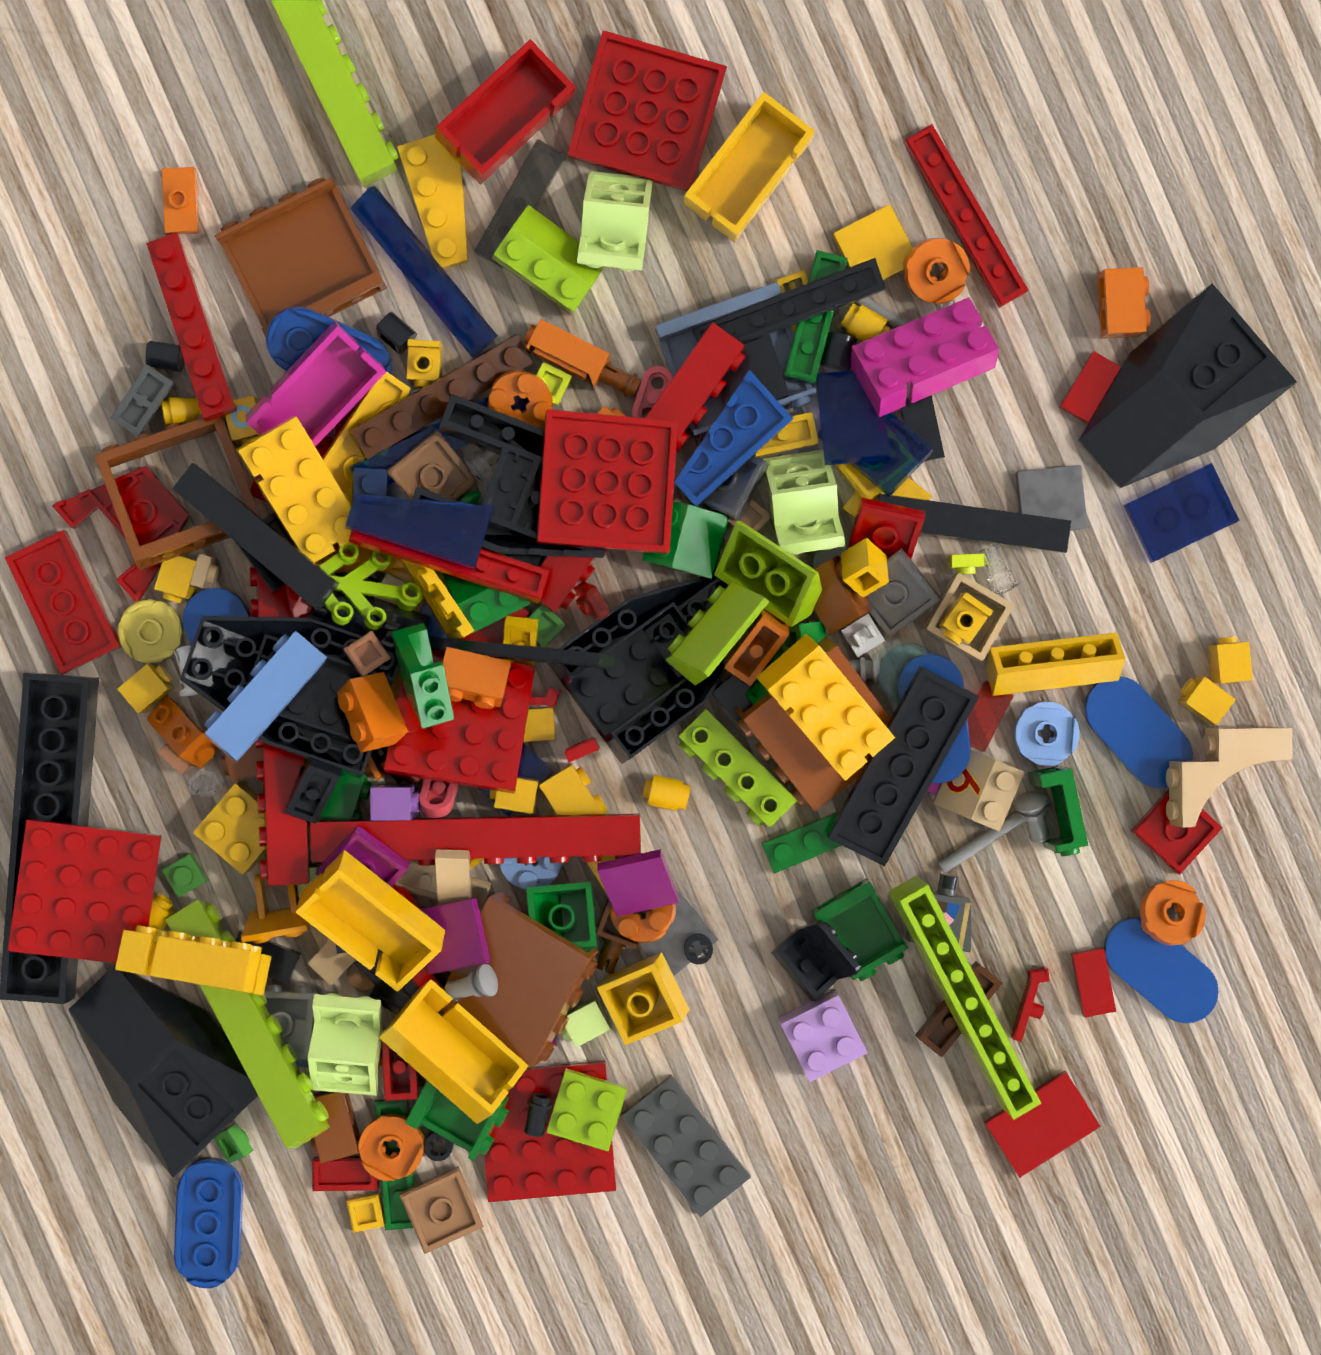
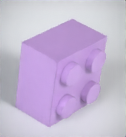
(822, 1035)

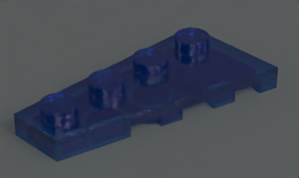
(429, 527)

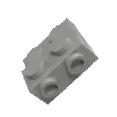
(294, 1014)

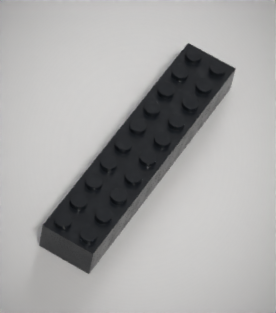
(52, 787)

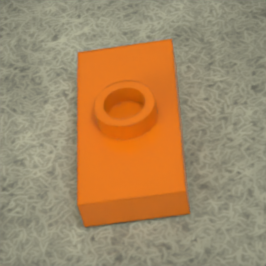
(180, 200)

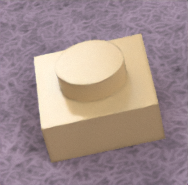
(205, 572)

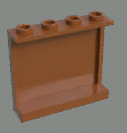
(301, 254)
(792, 751)
(536, 981)

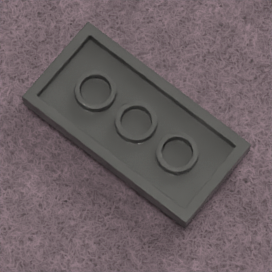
(686, 1145)

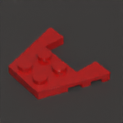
(150, 509)

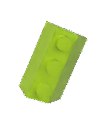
(546, 260)
(770, 572)
(715, 631)

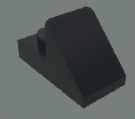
(312, 790)

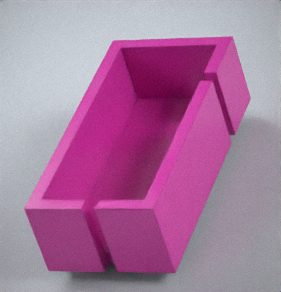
(927, 354)
(319, 385)

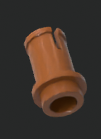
(620, 380)

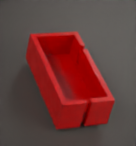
(505, 111)

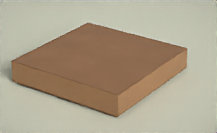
(433, 468)
(441, 1209)

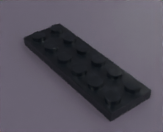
(904, 769)

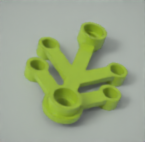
(354, 588)

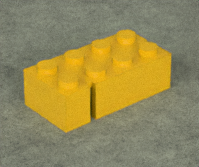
(749, 166)
(299, 488)
(825, 706)
(369, 915)
(194, 959)
(454, 1052)

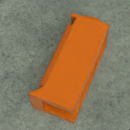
(566, 351)

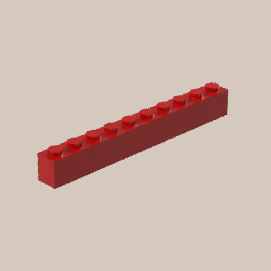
(680, 402)
(283, 834)
(492, 837)

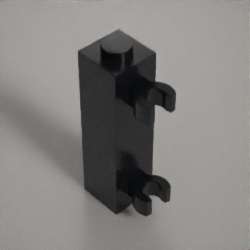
(395, 618)

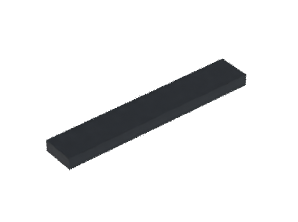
(800, 303)
(988, 524)
(256, 536)
(526, 653)

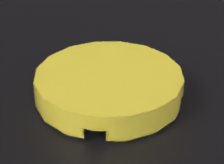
(150, 631)

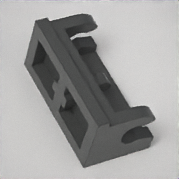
(142, 400)

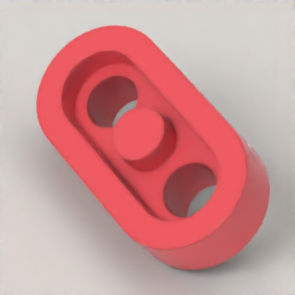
(647, 395)
(437, 798)

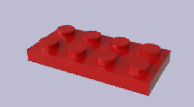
(63, 602)

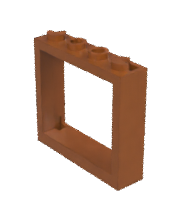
(146, 444)

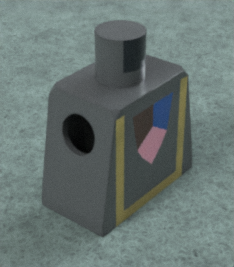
(955, 909)

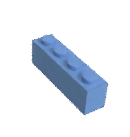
(265, 696)

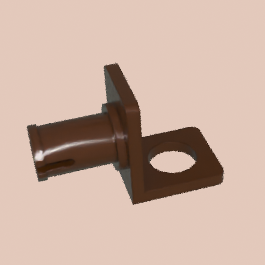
(613, 943)

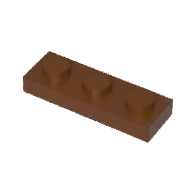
(941, 1028)

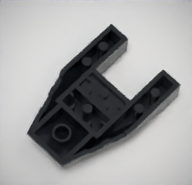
(515, 480)

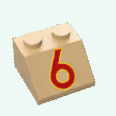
(981, 791)

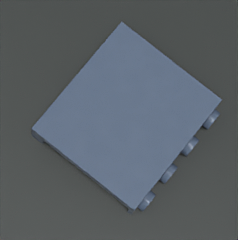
(678, 341)

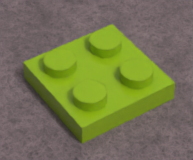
(587, 1109)

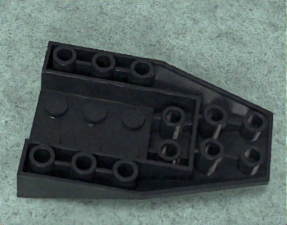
(1183, 391)
(643, 691)
(312, 722)
(162, 1064)

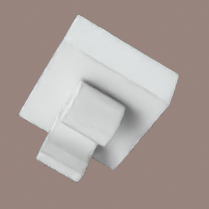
(862, 635)

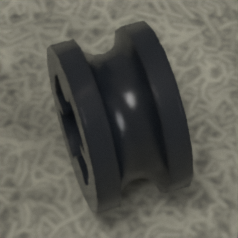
(692, 957)
(428, 1145)

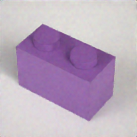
(394, 802)

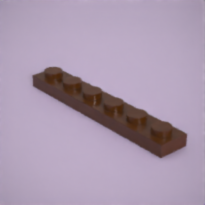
(432, 400)

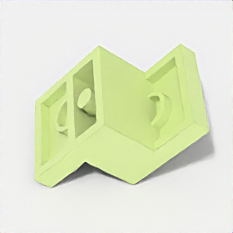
(614, 221)
(804, 502)
(345, 1044)

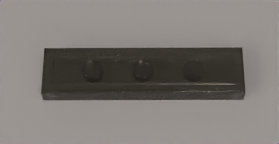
(525, 190)

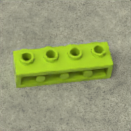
(737, 768)

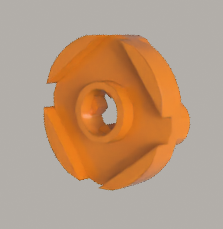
(918, 268)
(525, 385)
(1155, 918)
(646, 929)
(373, 1151)

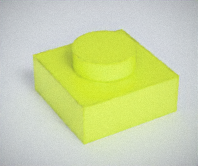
(556, 381)
(965, 563)

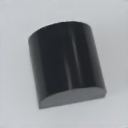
(395, 332)
(838, 351)
(164, 356)

